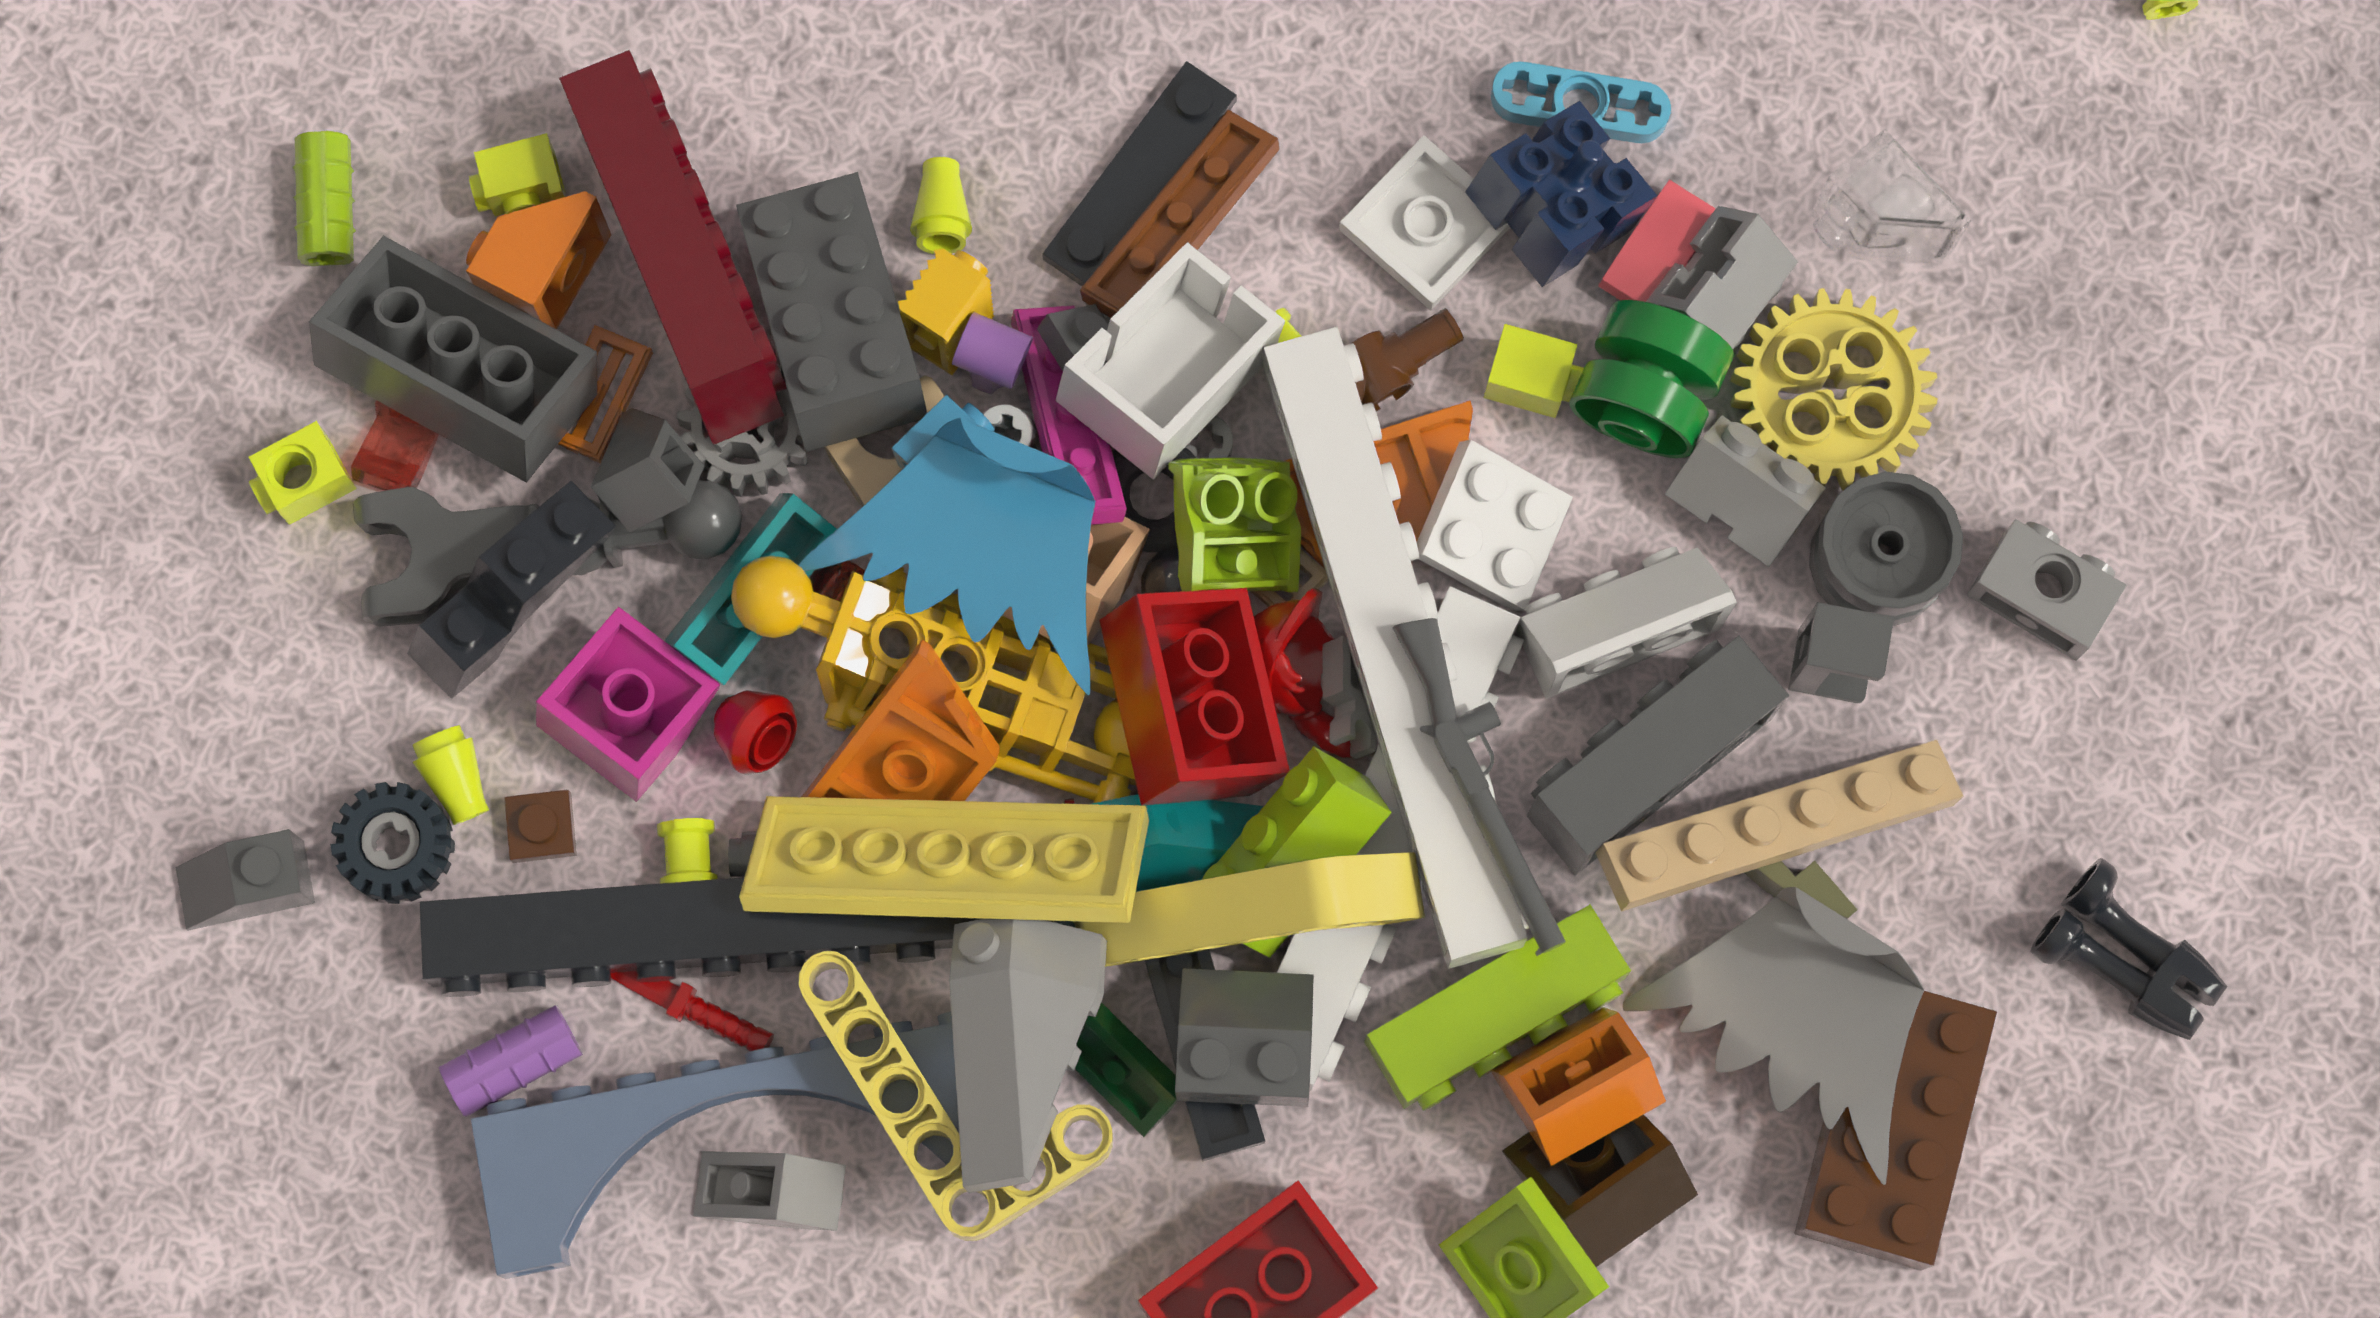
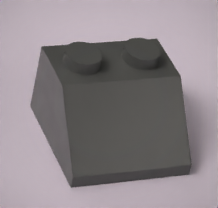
(1244, 1037)

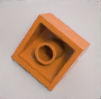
(540, 255)

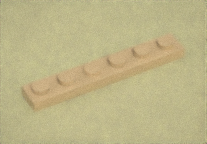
(1778, 825)

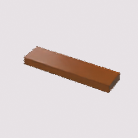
(1183, 210)

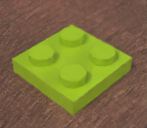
(1523, 1259)

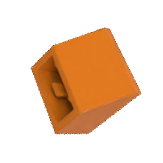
(1581, 1084)

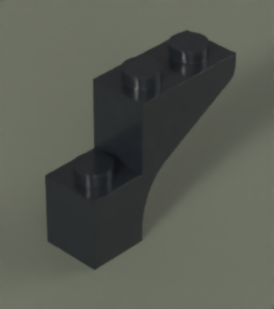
(508, 588)

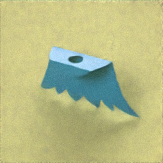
(987, 522)

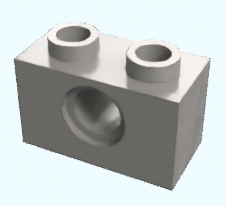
(2011, 591)

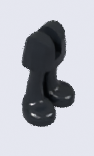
(2168, 963)

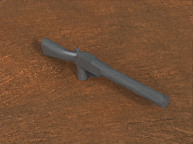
(1451, 732)

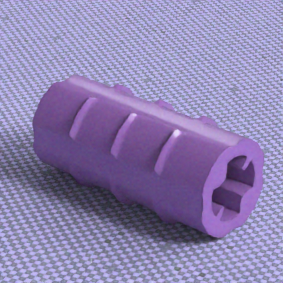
(510, 1061)

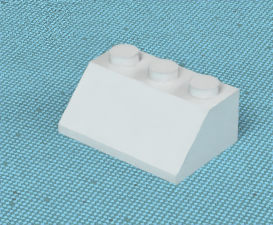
(1623, 619)

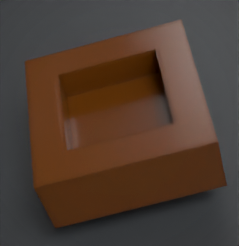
(540, 826)

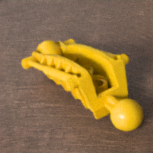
(777, 598)

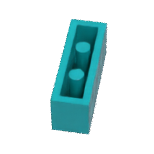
(710, 629)

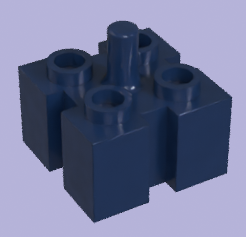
(1560, 193)

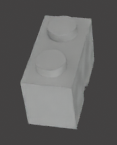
(1730, 275)
(1746, 488)

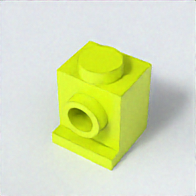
(516, 176)

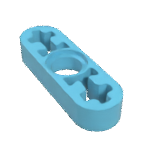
(1599, 85)

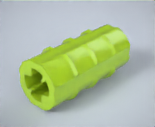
(324, 198)

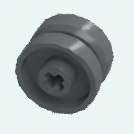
(1893, 512)

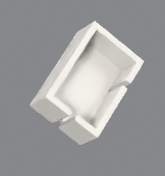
(1168, 361)

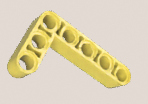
(1265, 906)
(928, 1117)

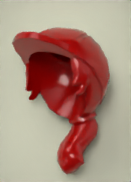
(1293, 660)

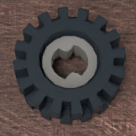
(375, 871)

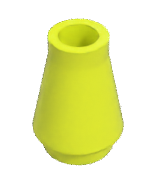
(941, 208)
(452, 772)

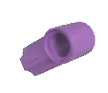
(991, 353)

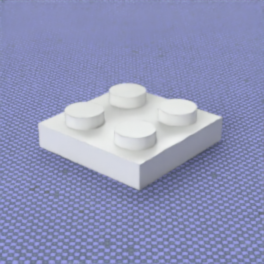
(1422, 224)
(1492, 525)

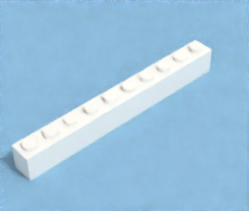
(1374, 590)

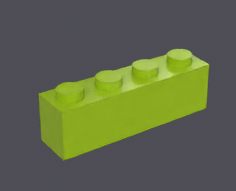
(1495, 1008)

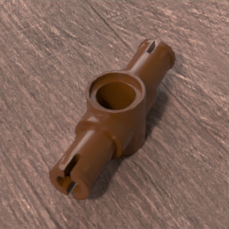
(1394, 360)

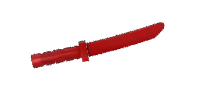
(681, 1003)

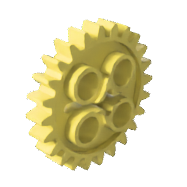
(1823, 336)

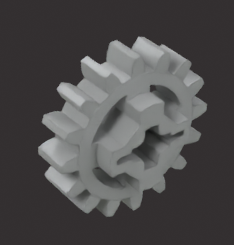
(769, 457)

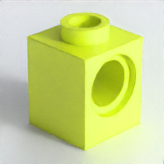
(304, 447)

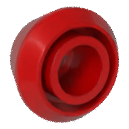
(755, 730)

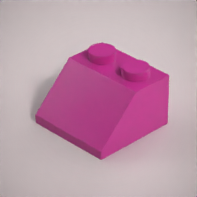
(625, 704)

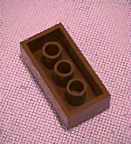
(1926, 1141)

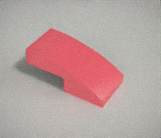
(1657, 244)

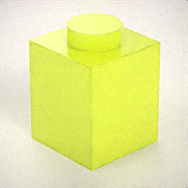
(1532, 371)

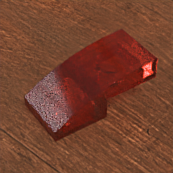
(393, 451)

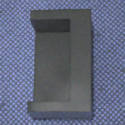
(1840, 652)

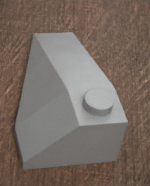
(1015, 1025)

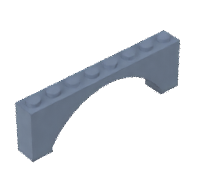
(555, 1158)

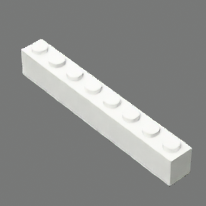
(1480, 645)

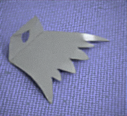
(1812, 997)

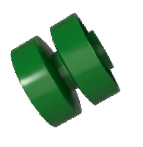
(1651, 378)

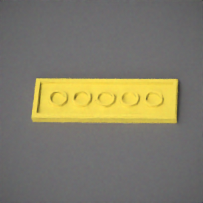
(946, 859)

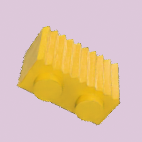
(943, 304)

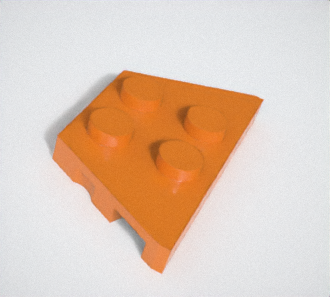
(1420, 457)
(912, 741)

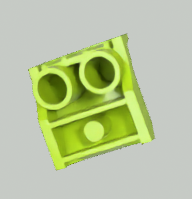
(1236, 524)

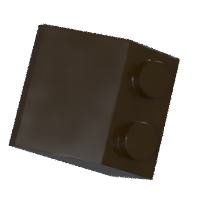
(1610, 1187)

